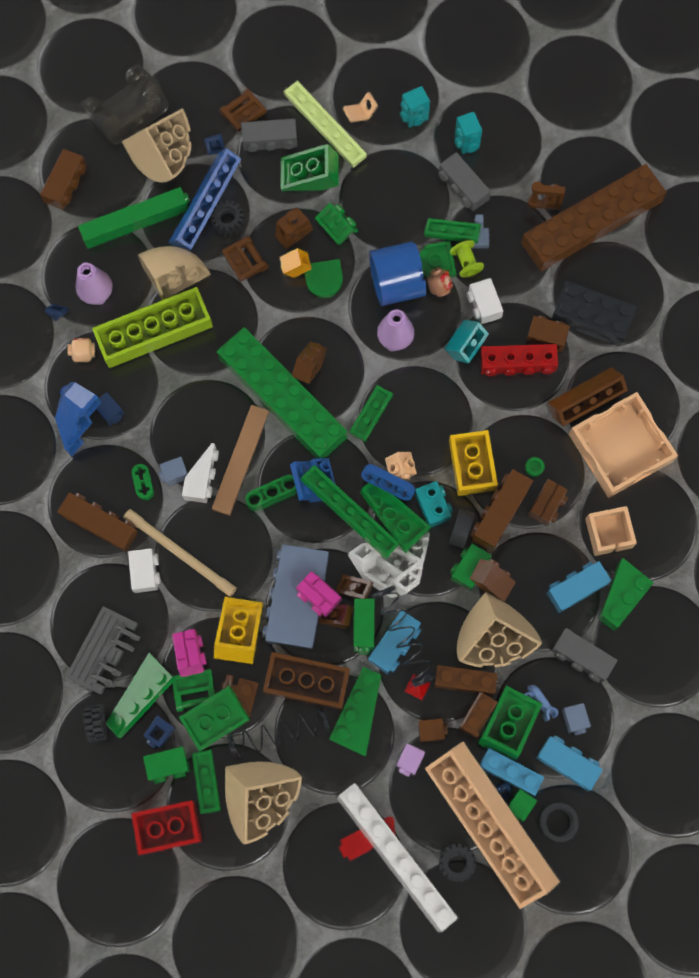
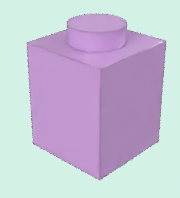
(410, 760)

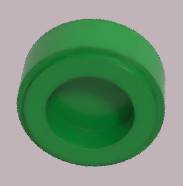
(534, 467)

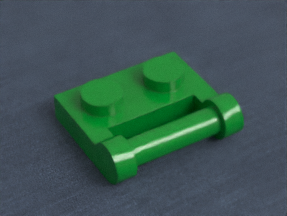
(192, 684)

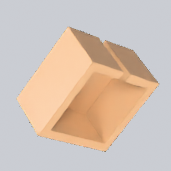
(610, 531)

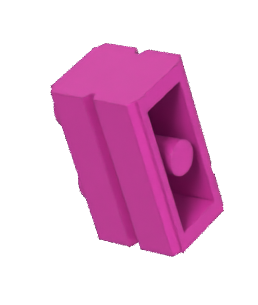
(318, 594)
(188, 652)

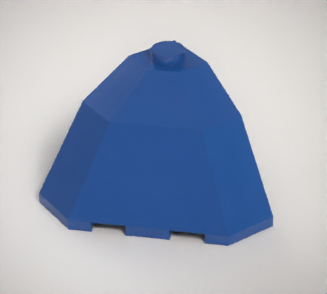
(73, 415)

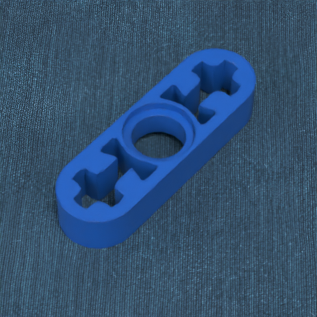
(378, 478)

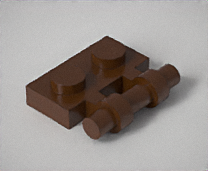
(245, 691)

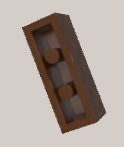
(63, 179)
(465, 680)

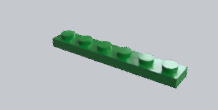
(349, 511)

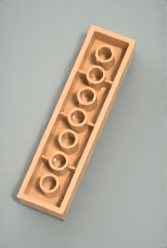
(492, 826)

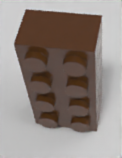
(503, 508)
(306, 681)

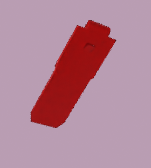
(358, 844)

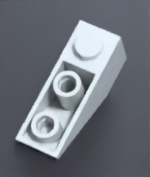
(198, 480)

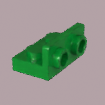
(336, 222)

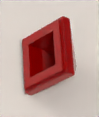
(418, 691)

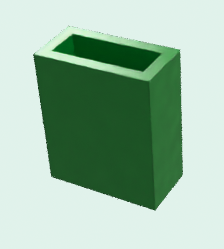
(363, 626)

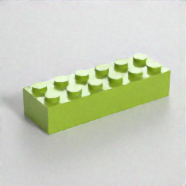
(152, 327)

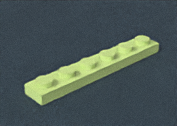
(325, 124)

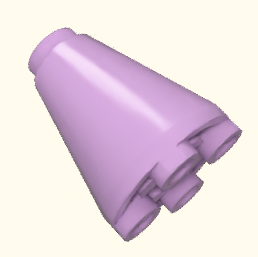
(92, 284)
(395, 331)

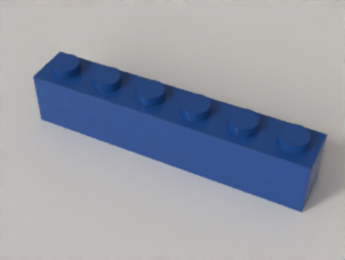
(205, 200)

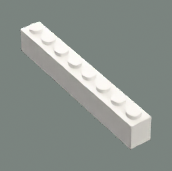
(397, 858)

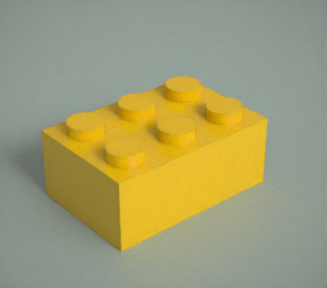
(473, 463)

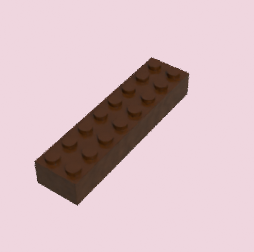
(593, 217)

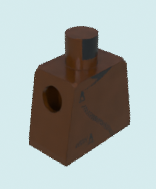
(294, 226)

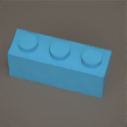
(578, 586)
(385, 653)
(569, 762)
(511, 772)

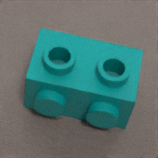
(415, 107)
(468, 133)
(466, 341)
(433, 504)

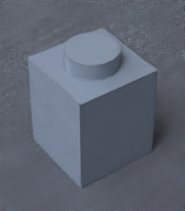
(173, 471)
(576, 719)

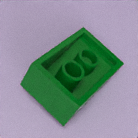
(310, 170)
(510, 723)

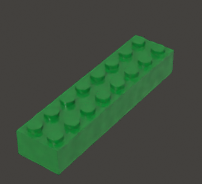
(282, 394)

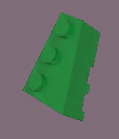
(624, 593)

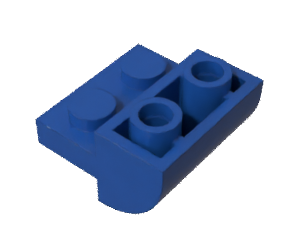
(300, 468)

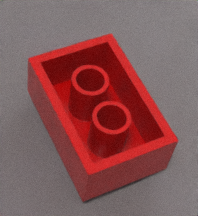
(166, 827)

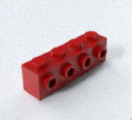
(518, 359)

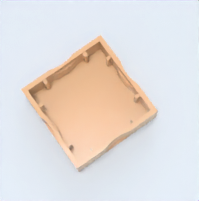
(622, 445)

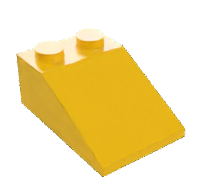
(238, 630)

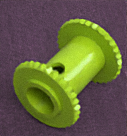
(467, 259)

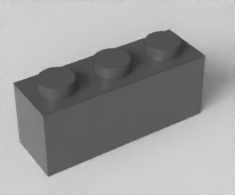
(269, 135)
(464, 182)
(584, 656)

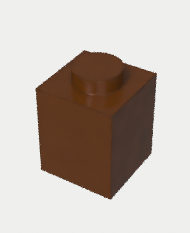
(432, 730)

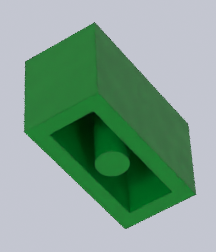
(463, 571)
(166, 764)

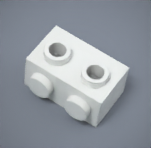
(485, 301)
(143, 570)

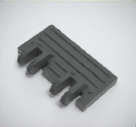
(101, 649)

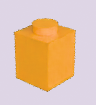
(295, 263)

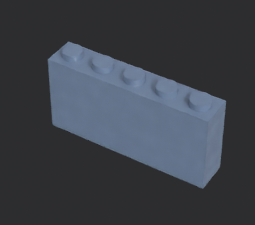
(290, 619)

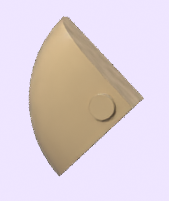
(161, 148)
(172, 269)
(495, 634)
(259, 797)

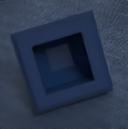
(214, 144)
(56, 311)
(504, 790)

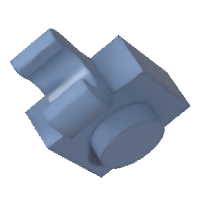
(484, 234)

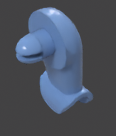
(536, 694)

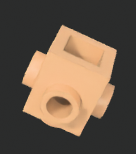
(401, 465)

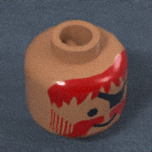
(439, 282)

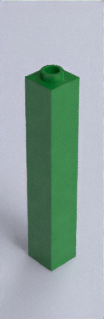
(134, 217)

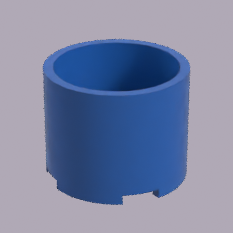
(397, 273)

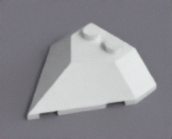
(398, 569)

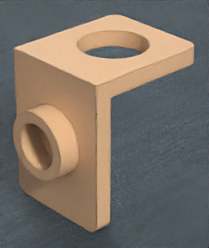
(360, 111)

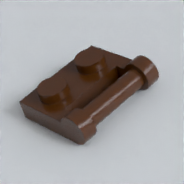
(246, 113)
(552, 196)
(240, 263)

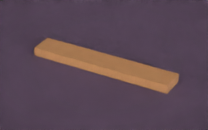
(240, 460)

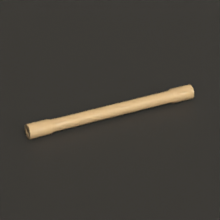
(220, 582)

